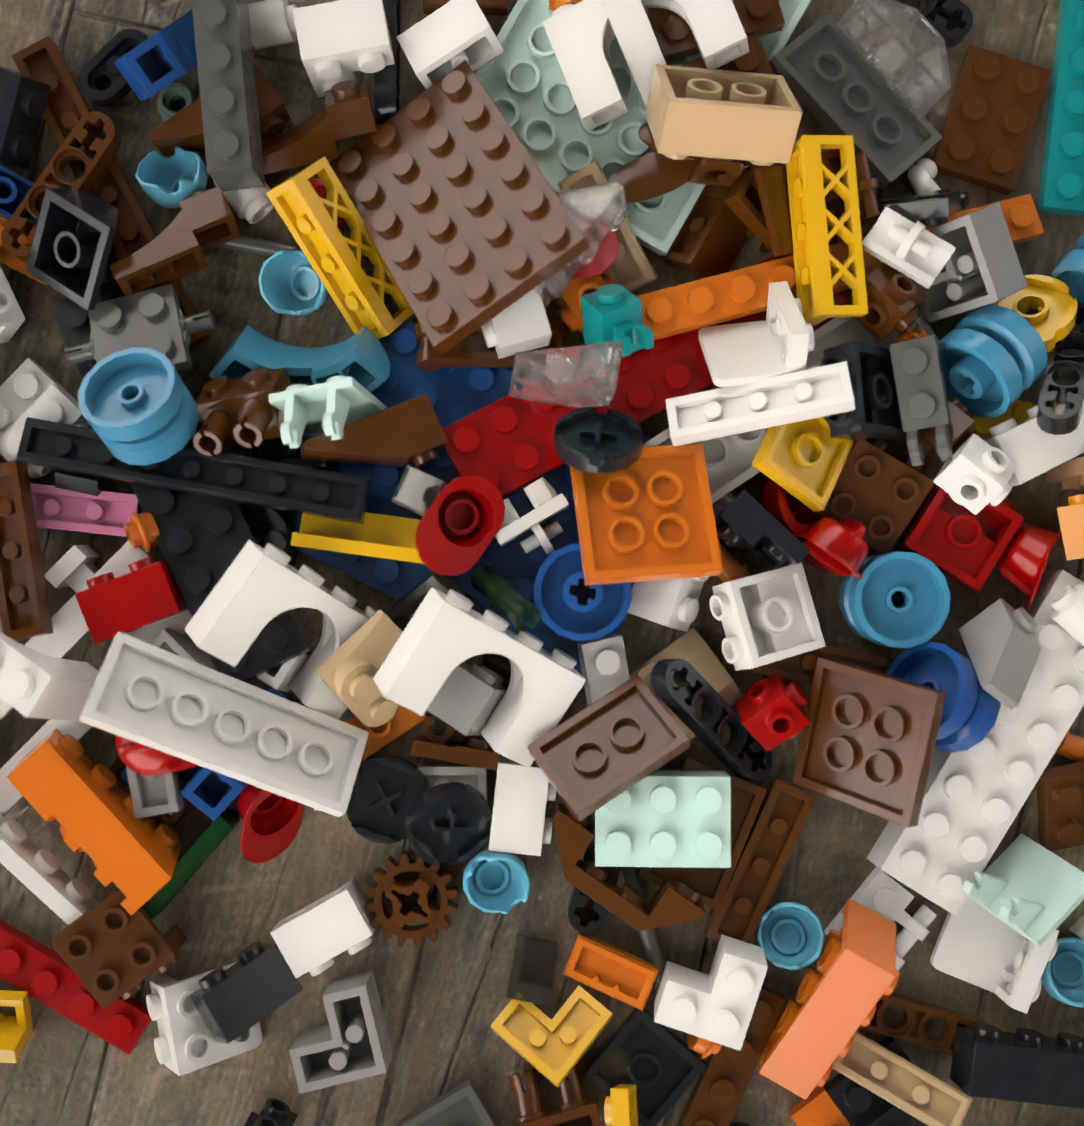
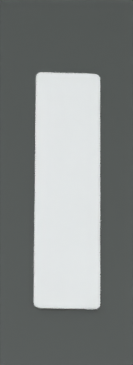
(635, 40)

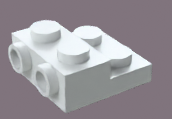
(33, 395)
(766, 617)

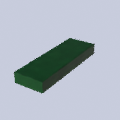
(192, 861)

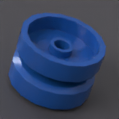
(560, 608)
(968, 708)

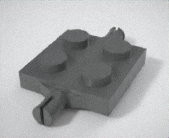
(142, 321)

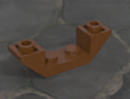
(668, 907)

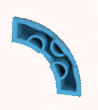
(355, 357)

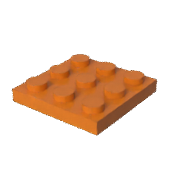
(648, 519)

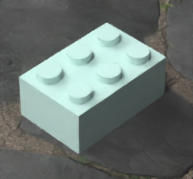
(667, 822)

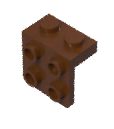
(878, 492)
(116, 950)

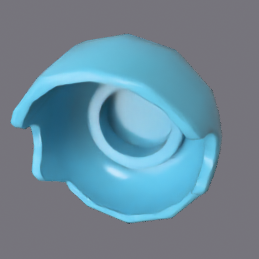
(173, 177)
(291, 284)
(496, 881)
(790, 935)
(1065, 972)

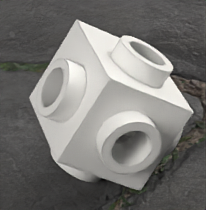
(976, 475)

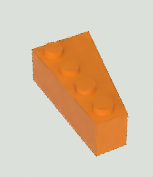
(97, 818)
(832, 1001)

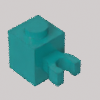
(613, 316)

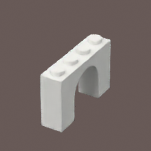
(583, 40)
(257, 590)
(450, 632)
(43, 684)

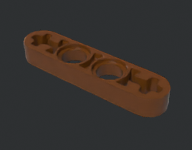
(54, 177)
(915, 1016)

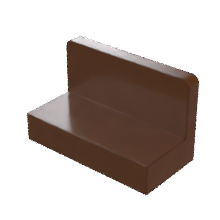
(708, 237)

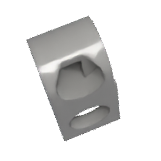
(417, 490)

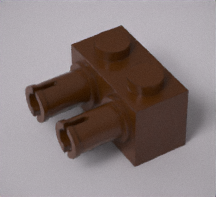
(239, 410)
(574, 1106)

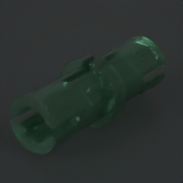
(505, 598)

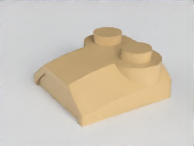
(695, 651)
(354, 665)

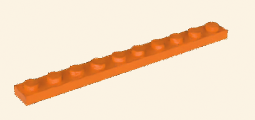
(746, 289)

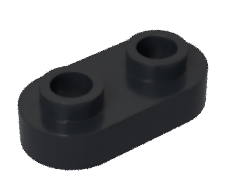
(102, 69)

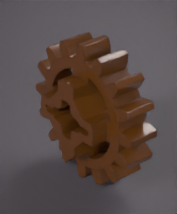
(399, 887)

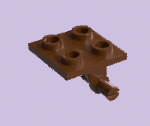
(775, 201)

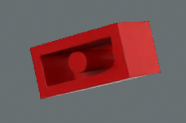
(130, 600)

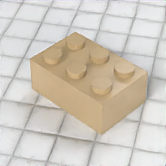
(722, 115)

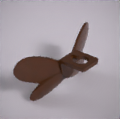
(657, 175)

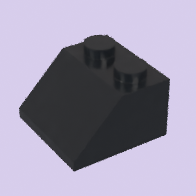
(73, 244)

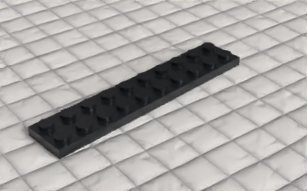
(196, 531)

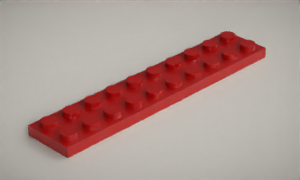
(514, 436)

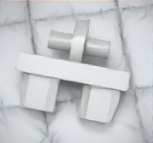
(907, 247)
(546, 505)

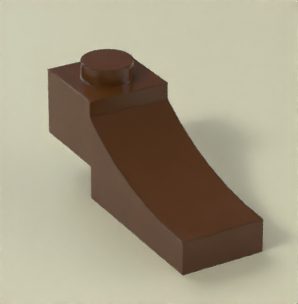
(343, 115)
(177, 251)

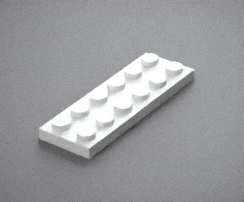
(225, 725)

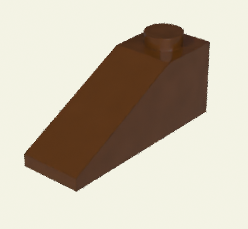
(186, 126)
(387, 438)

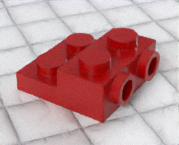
(960, 541)

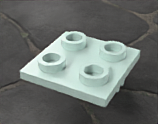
(326, 404)
(1028, 889)

